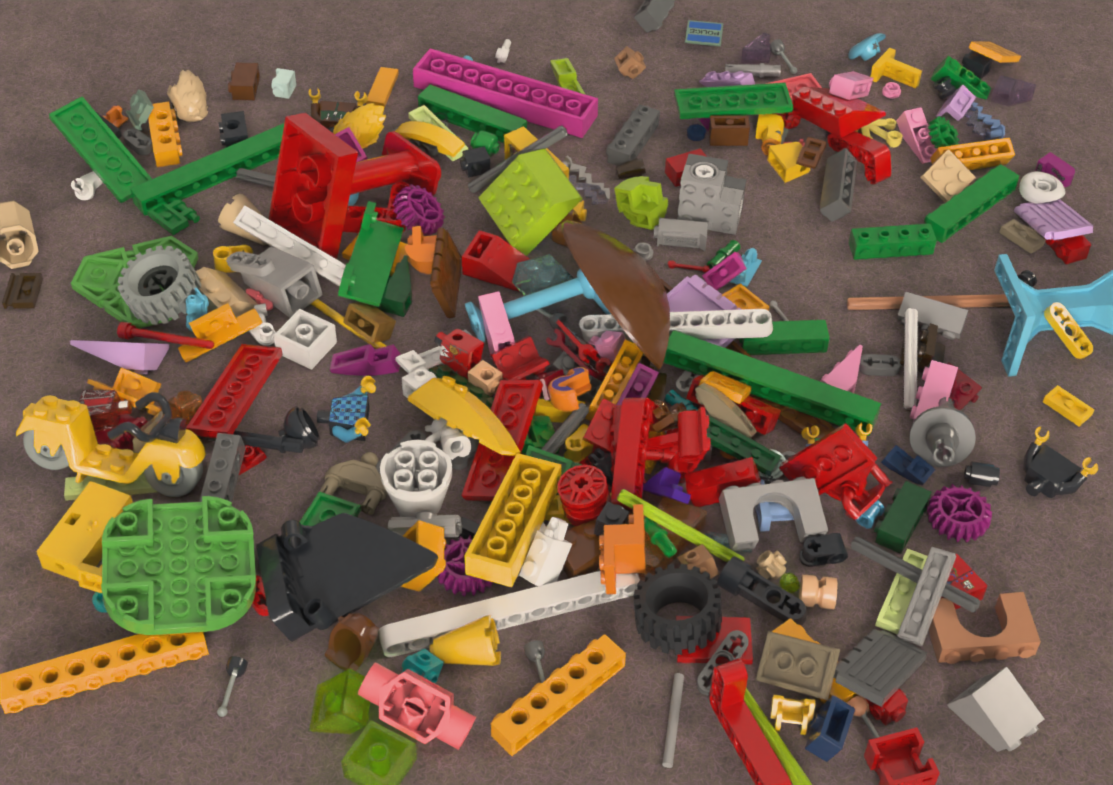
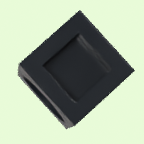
(475, 161)

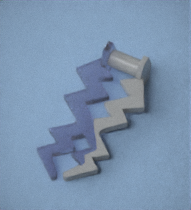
(588, 185)

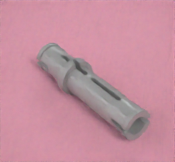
(756, 70)

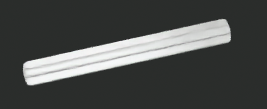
(910, 359)

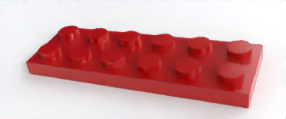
(235, 390)
(515, 408)

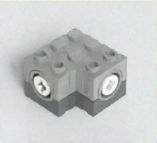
(711, 194)

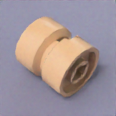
(818, 591)

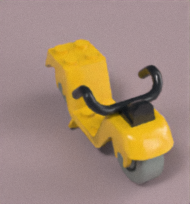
(63, 436)

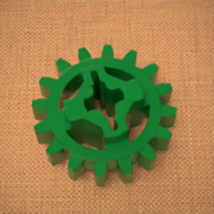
(942, 133)

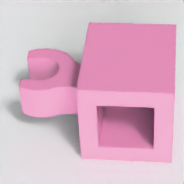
(608, 344)

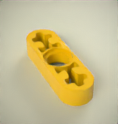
(1082, 339)

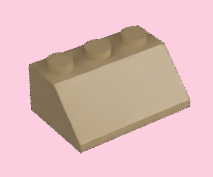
(222, 290)

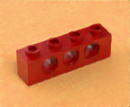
(759, 413)

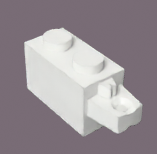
(547, 554)

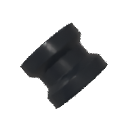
(944, 87)

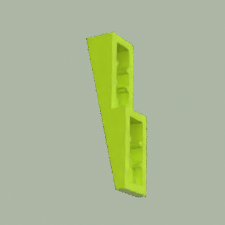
(566, 75)

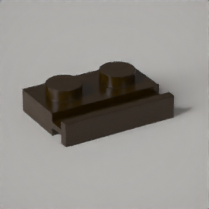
(22, 290)

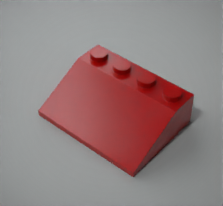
(834, 112)

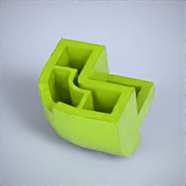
(641, 201)

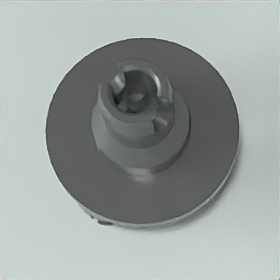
(945, 426)

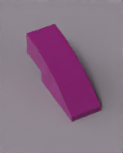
(366, 361)

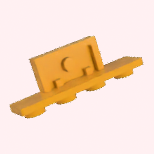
(219, 327)
(132, 388)

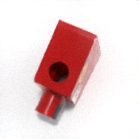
(459, 351)

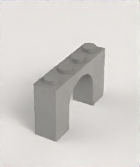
(797, 496)

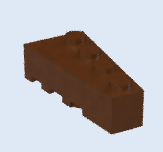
(585, 549)

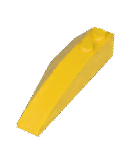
(463, 411)

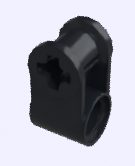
(824, 550)

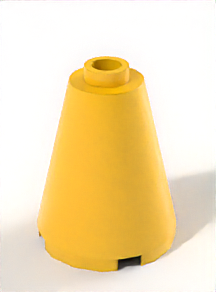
(469, 644)

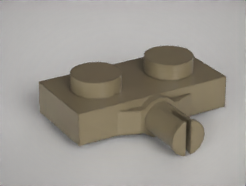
(1022, 236)

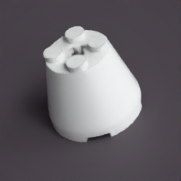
(416, 477)

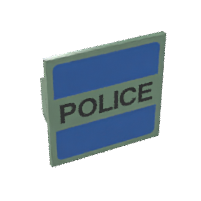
(704, 33)

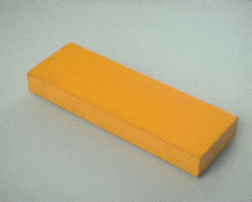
(382, 86)

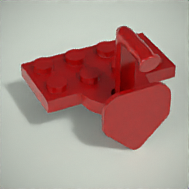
(840, 469)

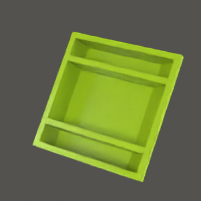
(529, 199)

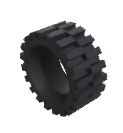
(672, 587)

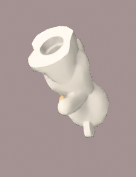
(452, 439)

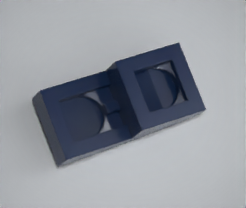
(914, 470)

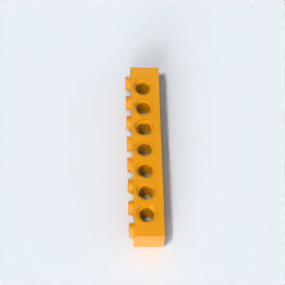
(89, 663)

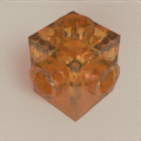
(185, 405)

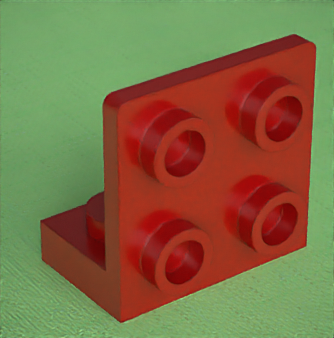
(519, 360)

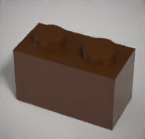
(244, 81)
(729, 130)

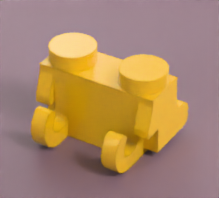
(792, 712)

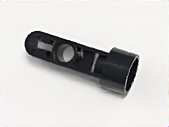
(740, 579)

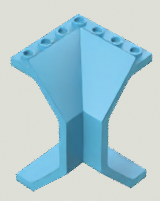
(1086, 304)

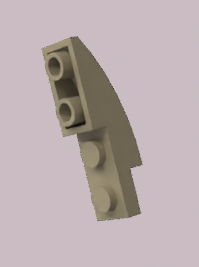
(724, 410)

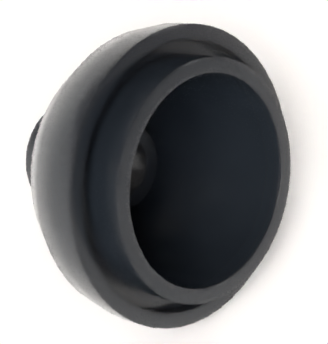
(300, 426)

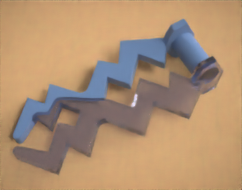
(997, 129)

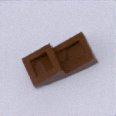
(811, 153)

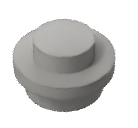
(644, 251)

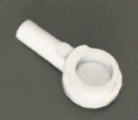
(502, 53)

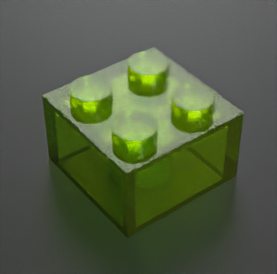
(379, 757)

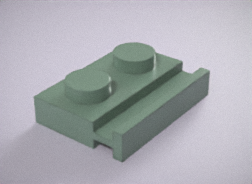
(140, 109)

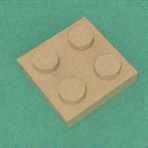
(947, 176)

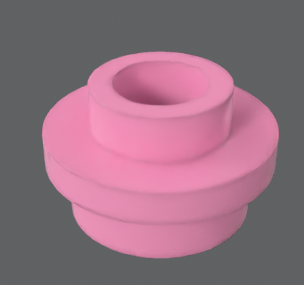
(891, 90)

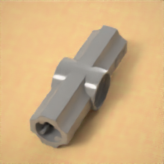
(450, 523)

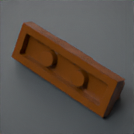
(668, 419)

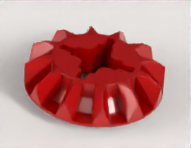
(793, 119)

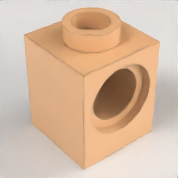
(485, 377)

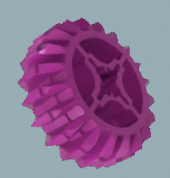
(418, 208)
(959, 513)
(454, 574)

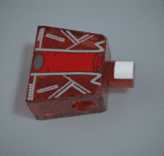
(104, 408)

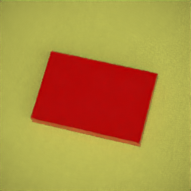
(728, 625)

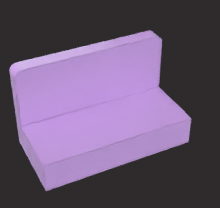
(957, 103)

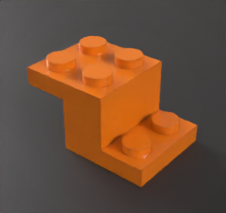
(622, 549)

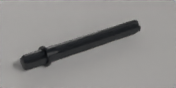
(279, 443)

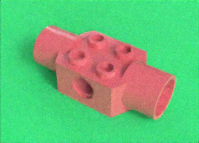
(416, 706)

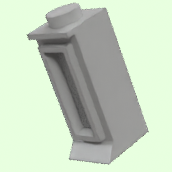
(681, 233)

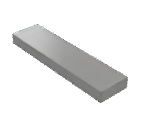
(926, 596)

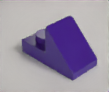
(666, 484)

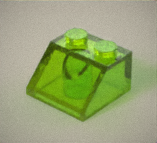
(339, 706)

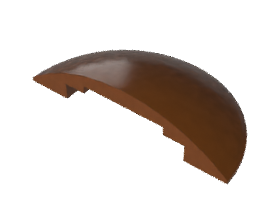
(625, 287)

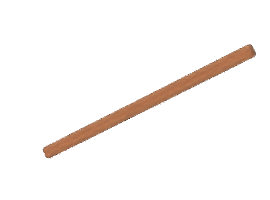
(960, 301)

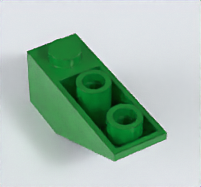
(961, 76)

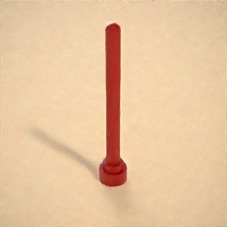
(128, 331)

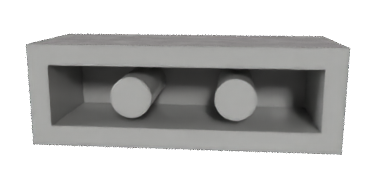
(947, 317)

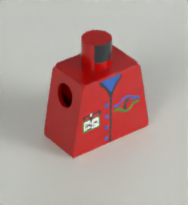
(966, 580)

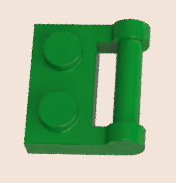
(540, 432)

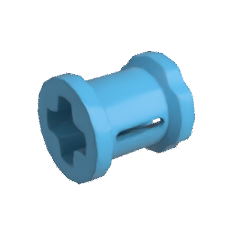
(868, 517)

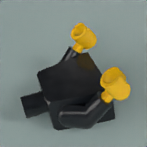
(1052, 472)

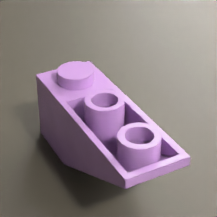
(727, 79)

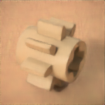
(771, 565)

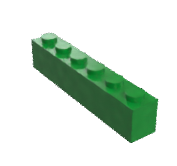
(469, 113)
(972, 202)

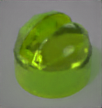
(789, 582)

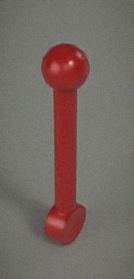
(672, 264)

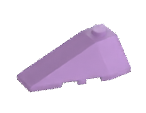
(127, 355)

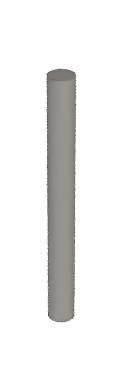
(673, 719)

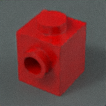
(891, 710)

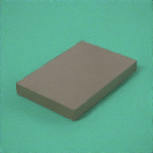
(798, 665)

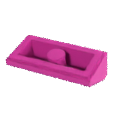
(725, 271)

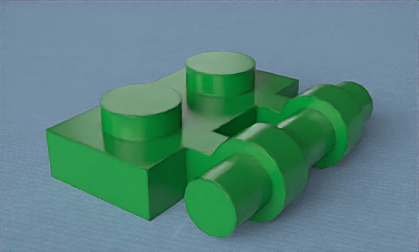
(169, 217)

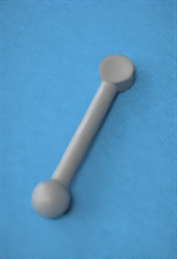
(773, 304)

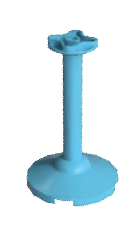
(536, 301)

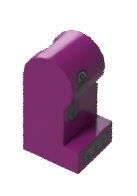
(1056, 167)

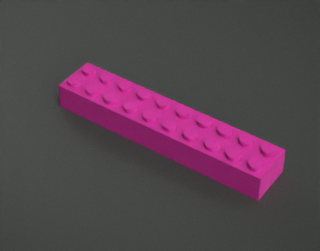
(508, 92)

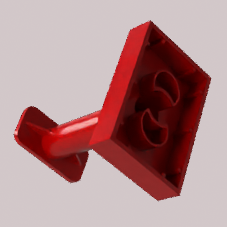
(321, 173)

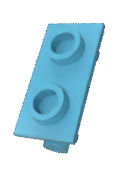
(752, 264)
(195, 307)

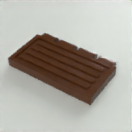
(446, 272)

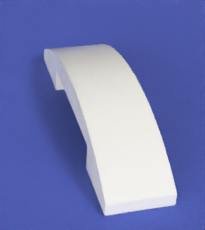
(411, 360)

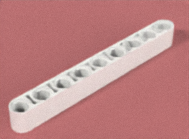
(686, 323)

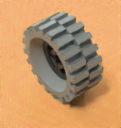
(157, 267)

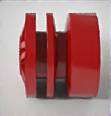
(583, 493)

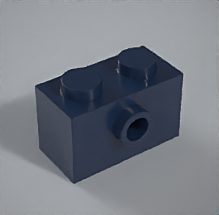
(829, 728)

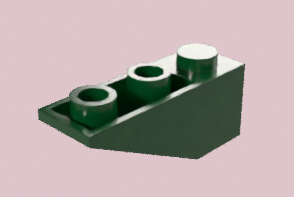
(398, 293)

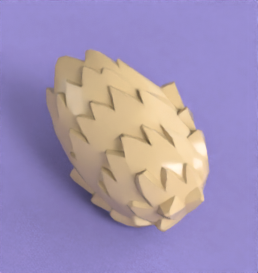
(188, 97)

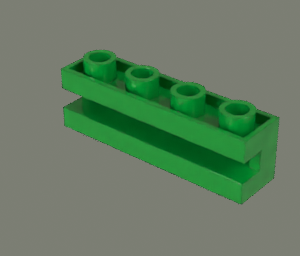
(790, 338)

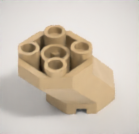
(16, 235)

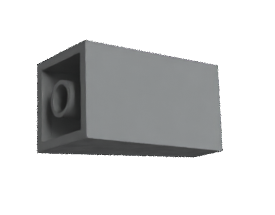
(290, 285)

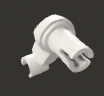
(86, 186)
(264, 332)

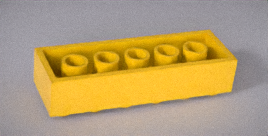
(513, 520)

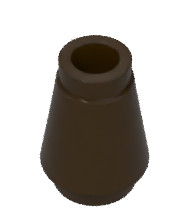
(633, 168)

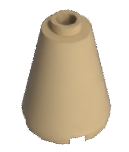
(230, 213)

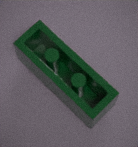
(902, 516)

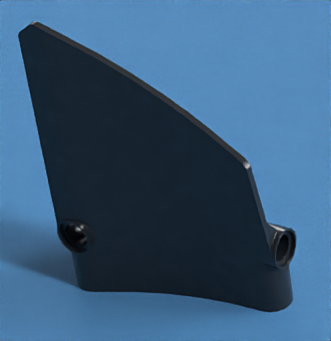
(333, 570)

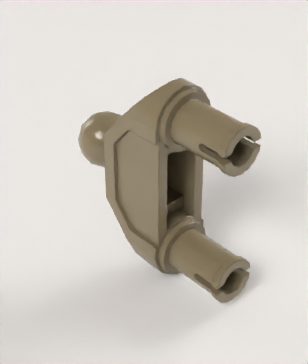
(358, 477)

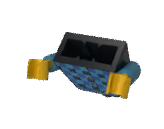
(349, 413)

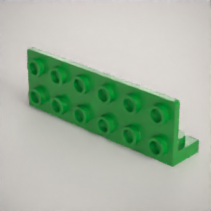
(371, 259)

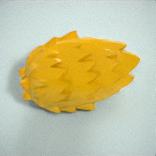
(364, 123)

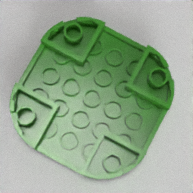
(178, 566)

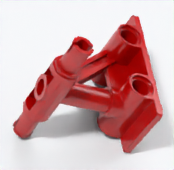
(679, 448)

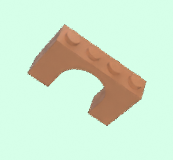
(956, 644)

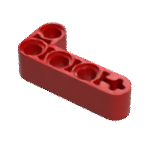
(868, 151)

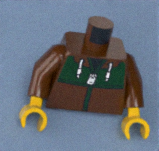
(329, 112)

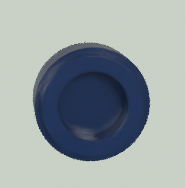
(696, 132)

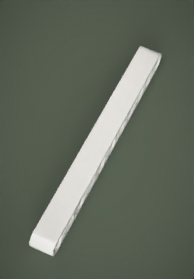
(506, 610)

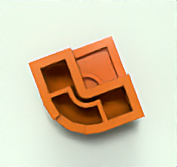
(420, 250)

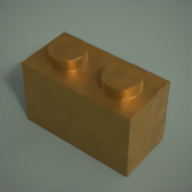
(369, 321)

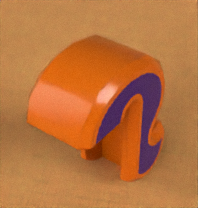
(566, 389)

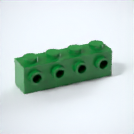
(892, 241)

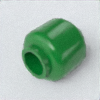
(486, 140)

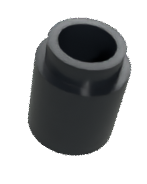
(982, 474)

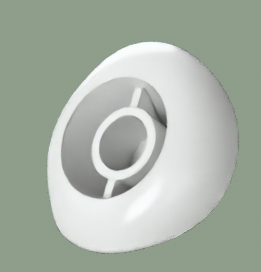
(1041, 187)

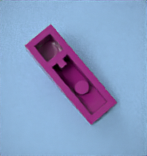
(639, 383)

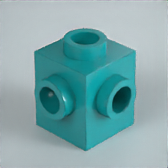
(424, 664)

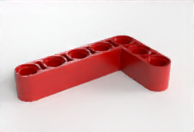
(355, 213)
(634, 427)
(728, 704)

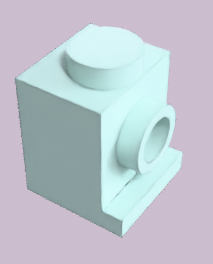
(284, 83)

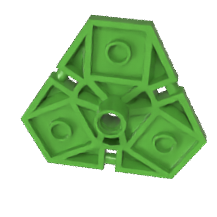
(100, 272)

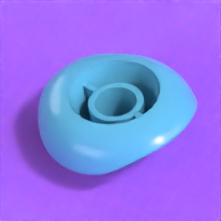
(867, 48)

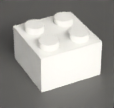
(305, 338)

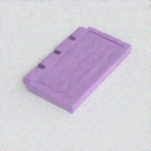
(1054, 219)
(696, 295)

